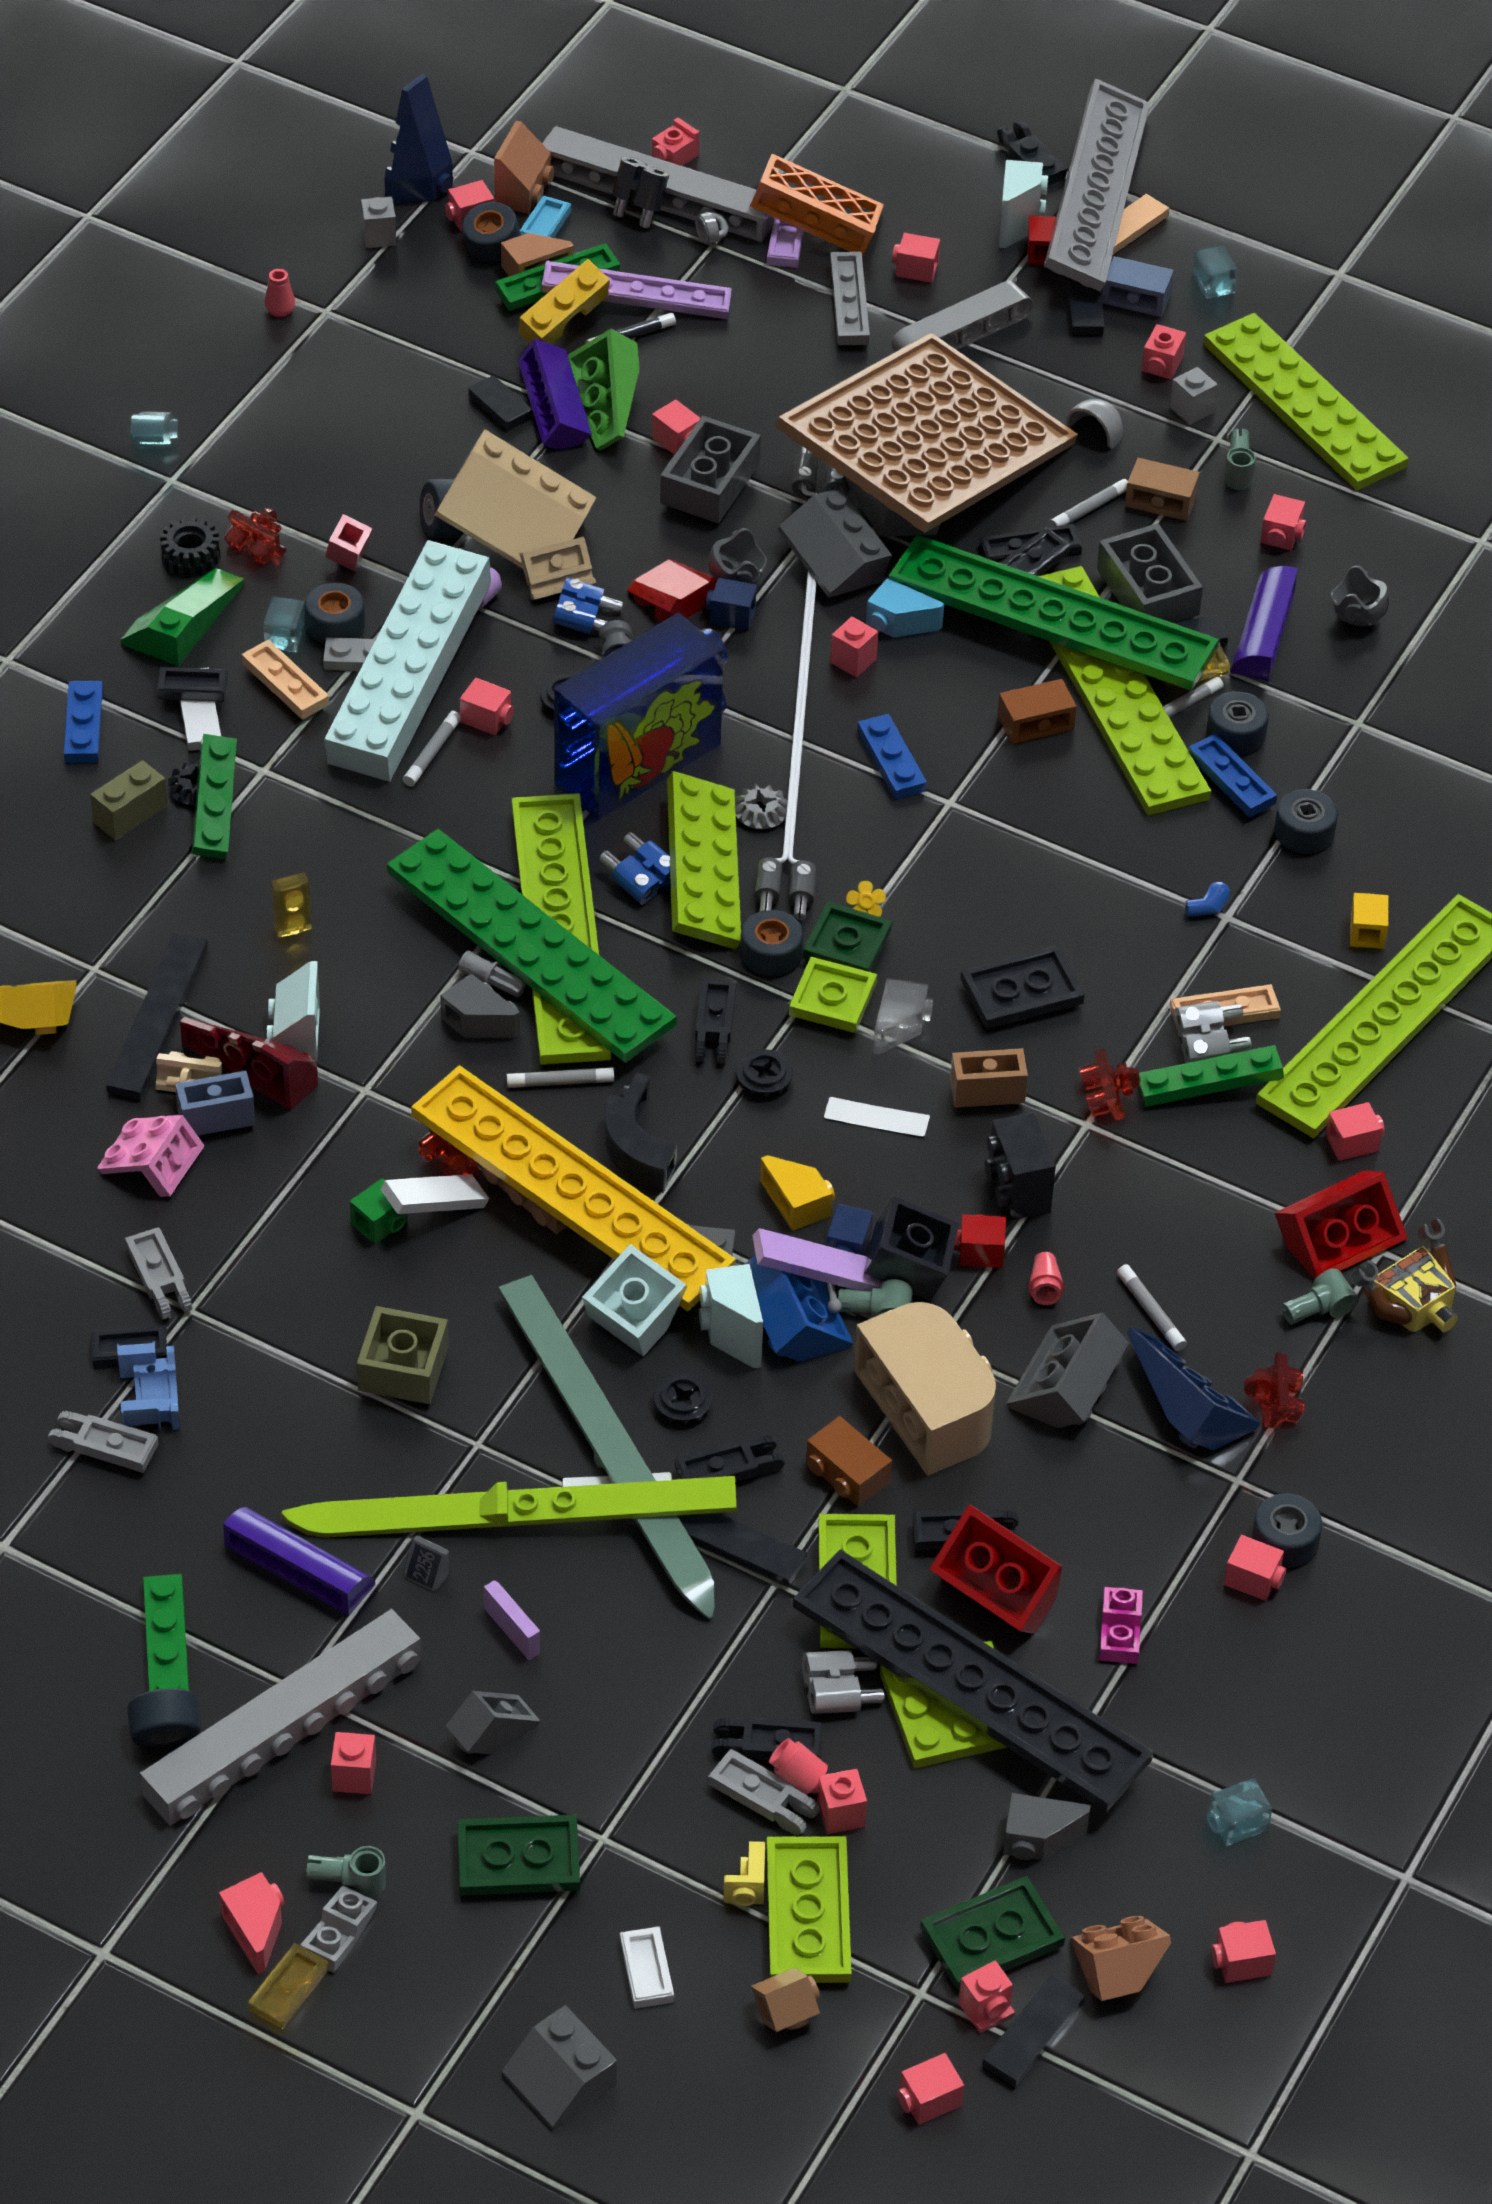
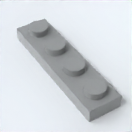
(849, 298)

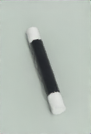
(646, 326)

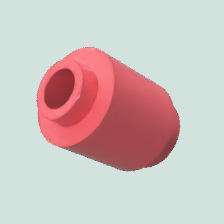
(798, 1766)

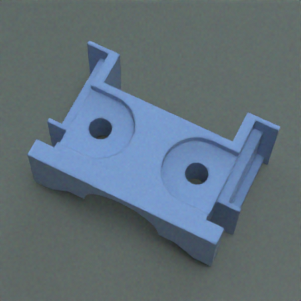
(154, 1385)

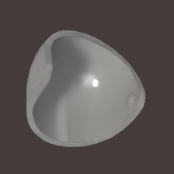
(1104, 413)

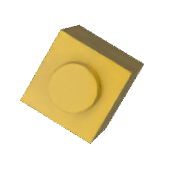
(1369, 920)

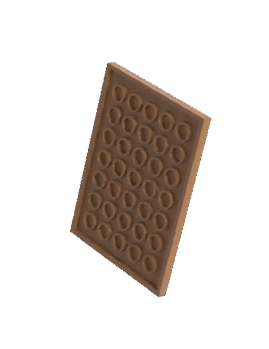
(926, 431)

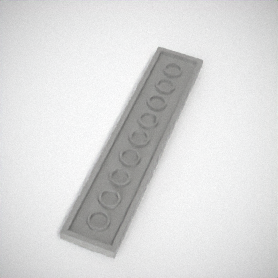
(1097, 185)

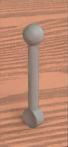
(834, 1304)

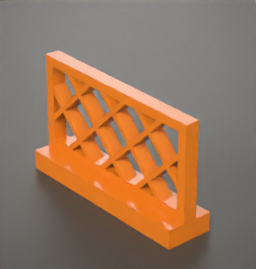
(820, 218)

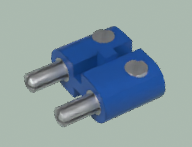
(580, 604)
(642, 873)

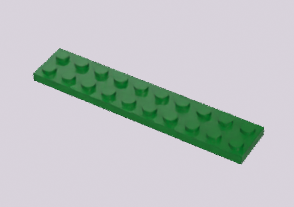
(1055, 612)
(532, 945)

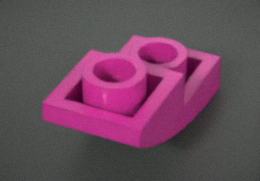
(1121, 1625)

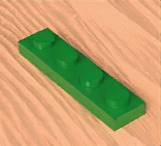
(527, 286)
(214, 796)
(1210, 1075)
(165, 1632)

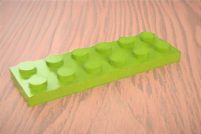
(703, 860)

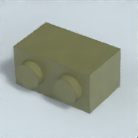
(129, 800)

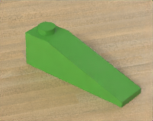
(606, 382)

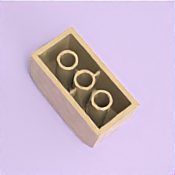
(927, 1382)

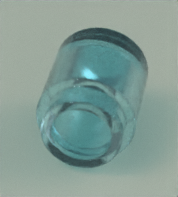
(154, 428)

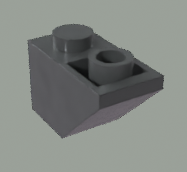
(479, 1011)

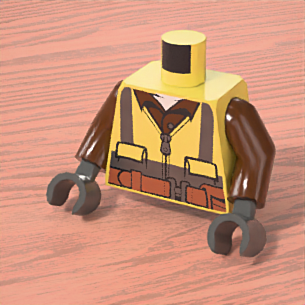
(1414, 1288)

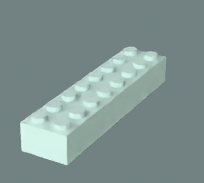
(408, 661)

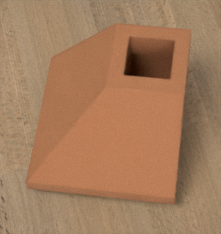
(1120, 1957)

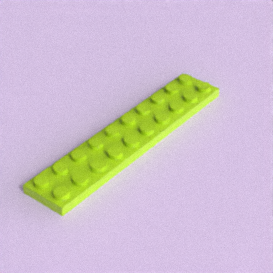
(1132, 722)
(558, 882)
(1382, 1017)

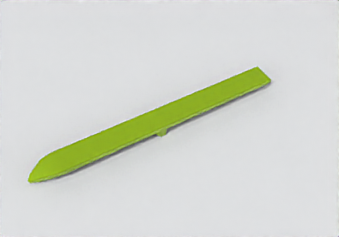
(514, 1507)

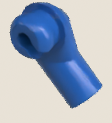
(1211, 903)

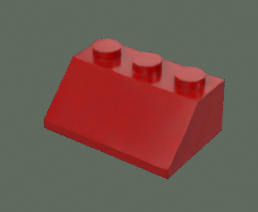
(1342, 1223)
(999, 1570)

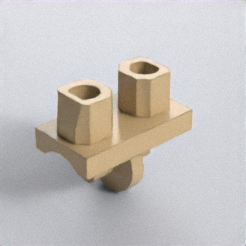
(178, 1068)

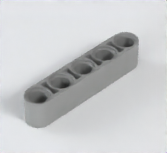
(971, 318)

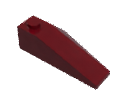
(270, 1065)

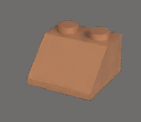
(521, 170)

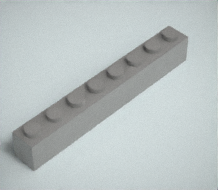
(687, 191)
(280, 1717)

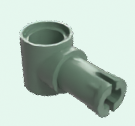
(1240, 461)
(1328, 1294)
(880, 1300)
(350, 1869)

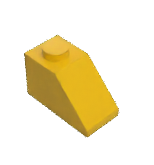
(796, 1191)

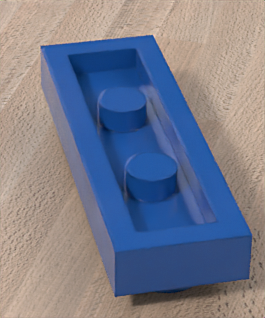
(83, 722)
(891, 756)
(1232, 775)

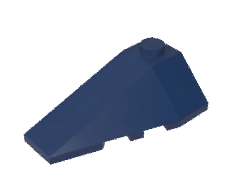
(421, 155)
(1187, 1397)

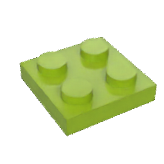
(833, 994)

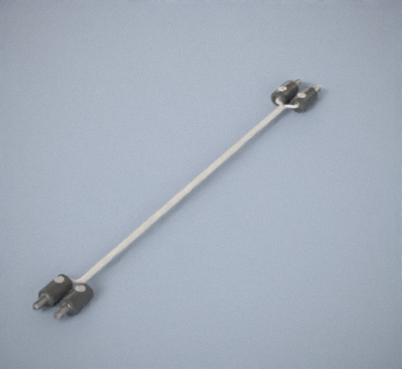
(770, 869)

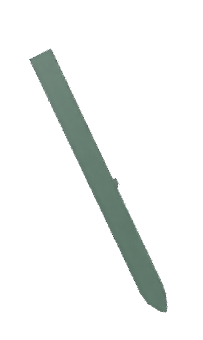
(607, 1436)

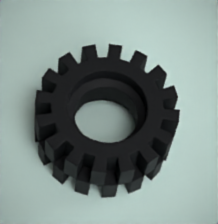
(190, 534)

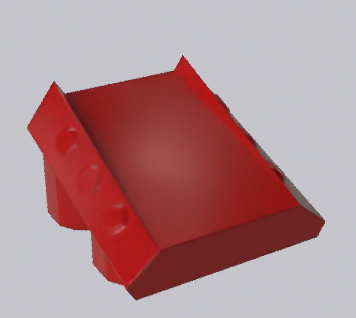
(672, 590)

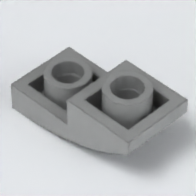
(340, 1926)

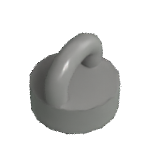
(708, 229)

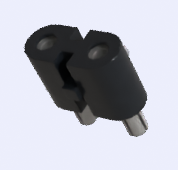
(641, 185)

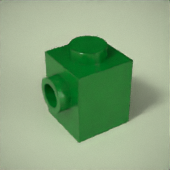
(374, 1214)

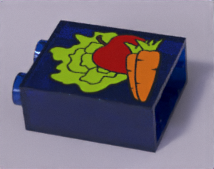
(639, 715)

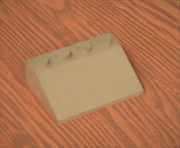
(512, 500)

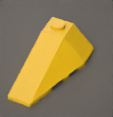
(37, 1005)

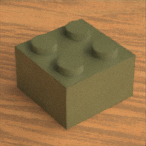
(402, 1355)

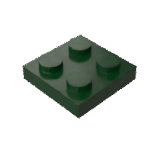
(847, 937)

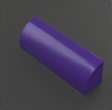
(554, 395)
(1265, 623)
(296, 1560)

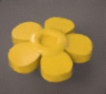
(865, 899)

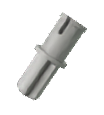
(491, 973)

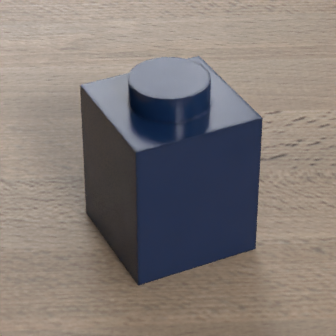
(732, 603)
(850, 1229)

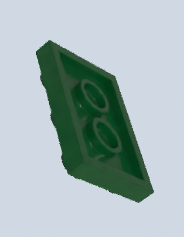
(518, 1855)
(998, 1925)

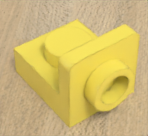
(749, 1885)

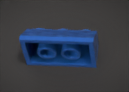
(797, 1314)

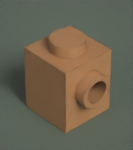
(787, 2000)

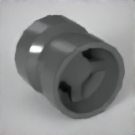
(614, 636)

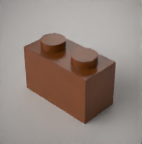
(1036, 711)
(848, 1461)

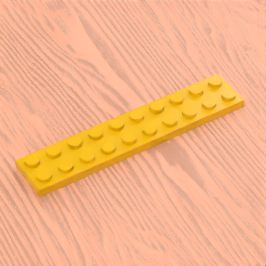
(565, 1179)

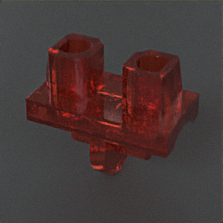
(260, 529)
(1101, 1073)
(455, 1160)
(1272, 1389)

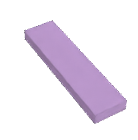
(812, 1260)

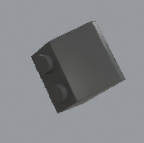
(561, 2068)

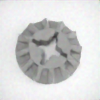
(752, 815)

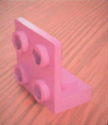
(156, 1146)

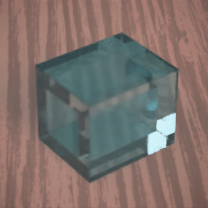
(1214, 271)
(285, 623)
(1239, 1812)

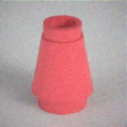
(279, 294)
(1045, 1280)

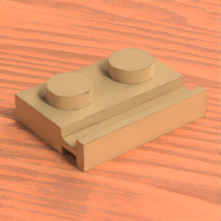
(550, 565)

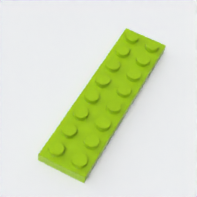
(1306, 401)

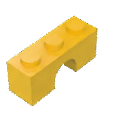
(577, 292)

